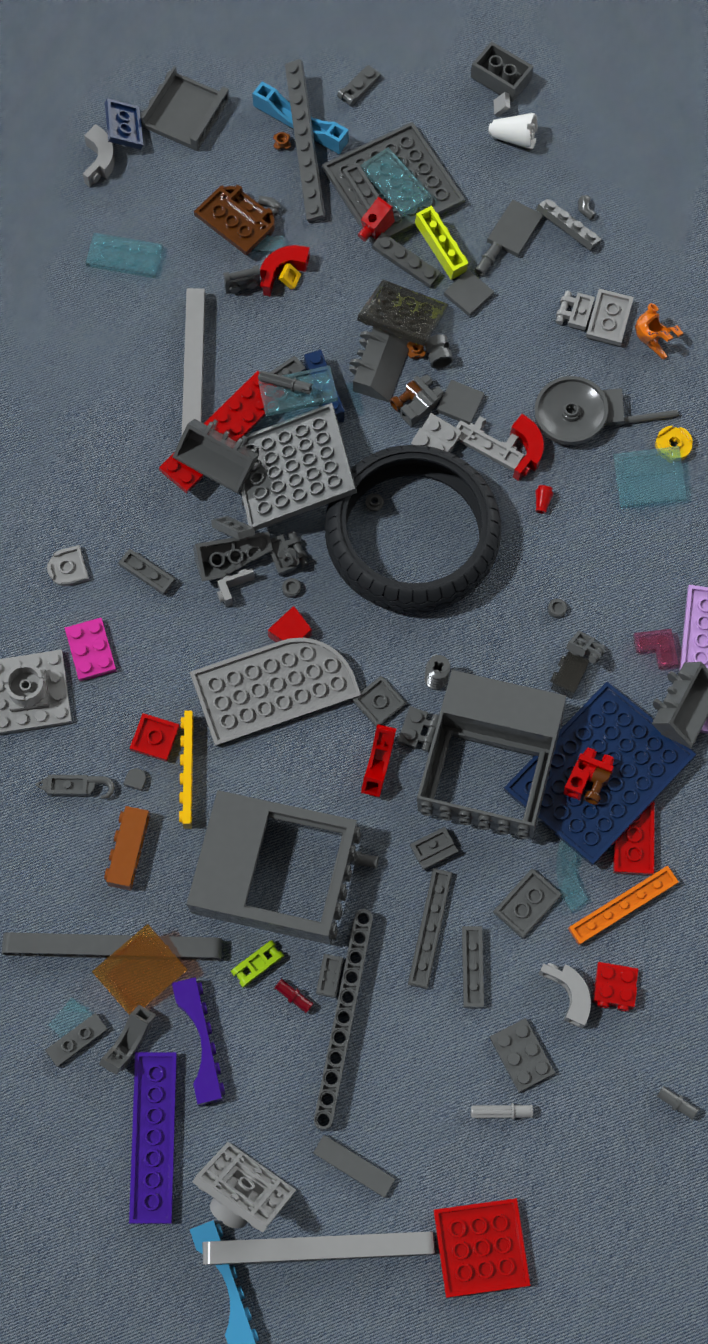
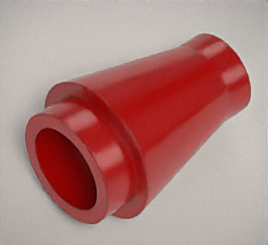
(543, 498)

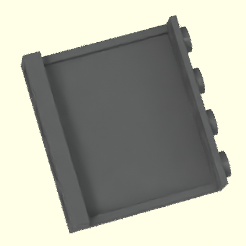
(184, 110)

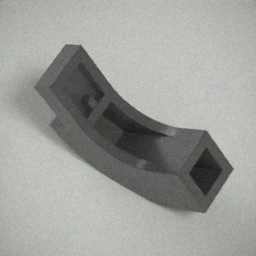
(129, 1040)

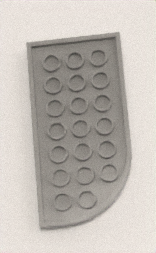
(271, 686)

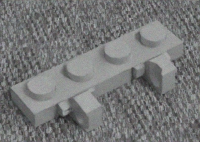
(500, 452)

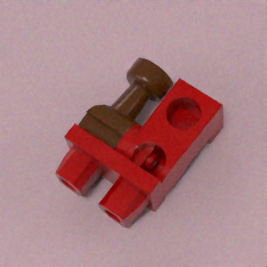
(590, 770)

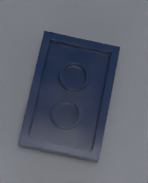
(123, 124)

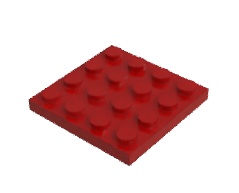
(481, 1248)

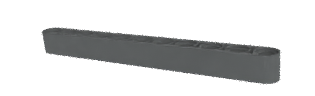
(102, 945)
(343, 1028)

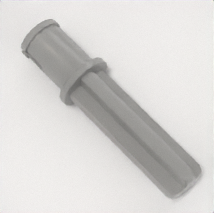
(502, 1111)

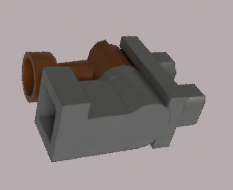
(422, 400)

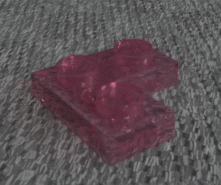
(659, 641)

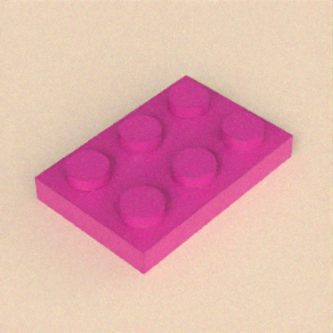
(90, 649)

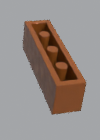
(128, 848)

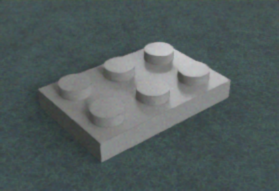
(609, 317)

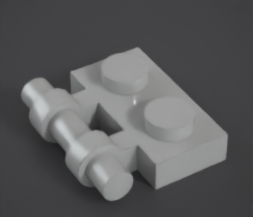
(580, 313)

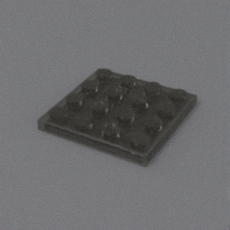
(402, 312)

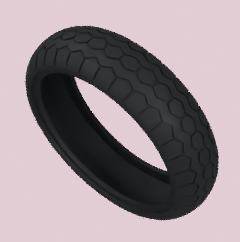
(426, 596)

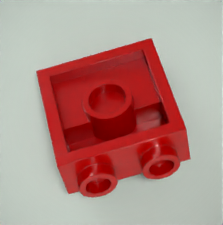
(615, 986)

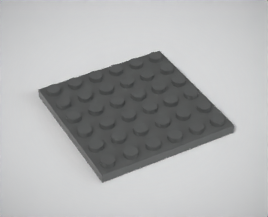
(419, 160)
(297, 468)

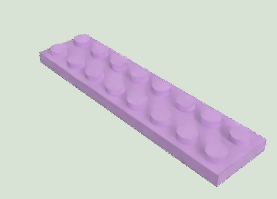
(696, 630)

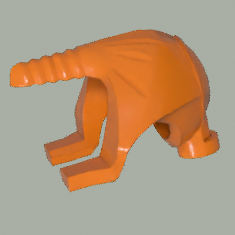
(650, 330)

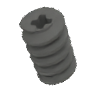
(437, 672)

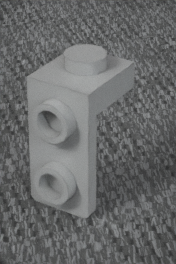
(230, 581)

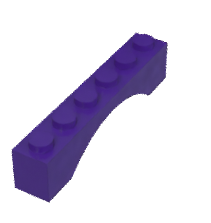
(206, 1084)

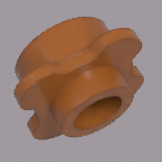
(281, 136)
(416, 354)

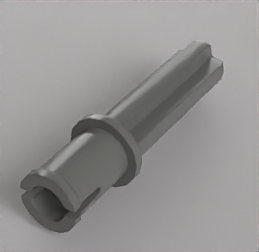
(285, 382)

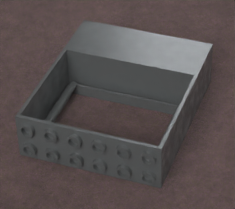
(501, 717)
(231, 857)

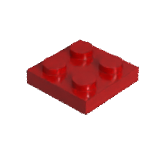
(154, 737)

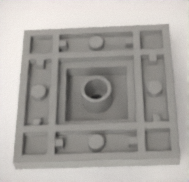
(33, 692)
(242, 1189)

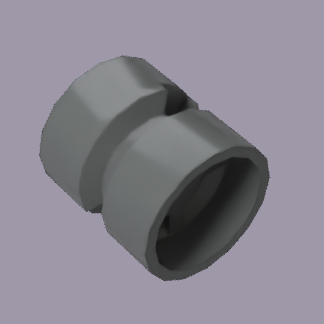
(440, 354)

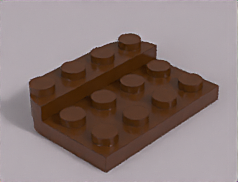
(236, 217)

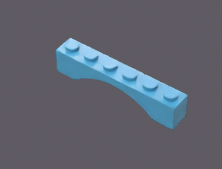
(274, 104)
(238, 1328)

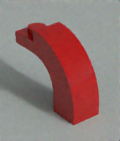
(273, 265)
(532, 439)
(378, 760)

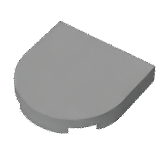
(67, 567)

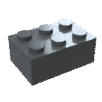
(501, 71)

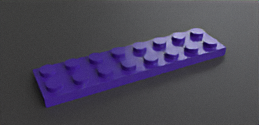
(153, 1138)

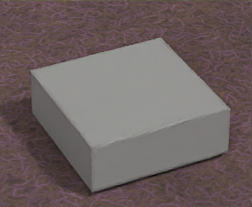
(501, 104)

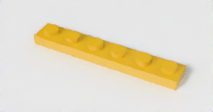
(186, 777)

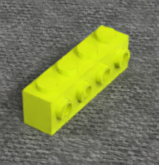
(441, 242)

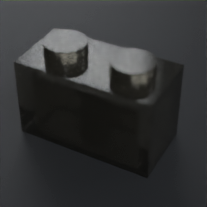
(569, 675)

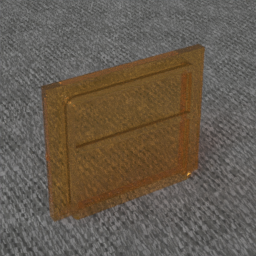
(139, 969)

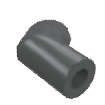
(269, 201)
(583, 207)

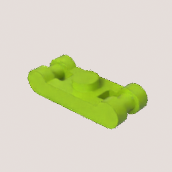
(257, 963)

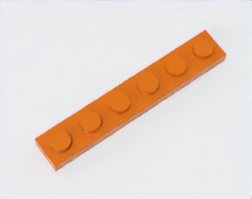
(623, 905)

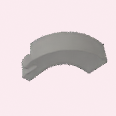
(103, 166)
(577, 991)

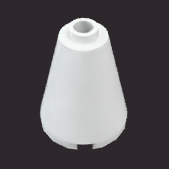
(516, 130)

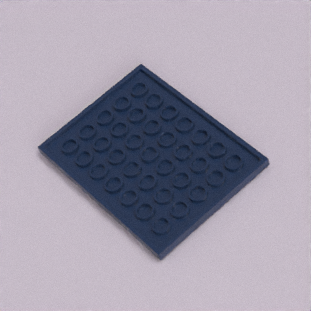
(642, 770)

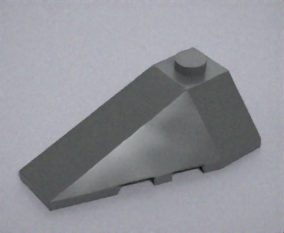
(224, 556)

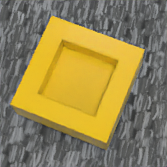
(289, 276)

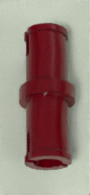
(293, 996)

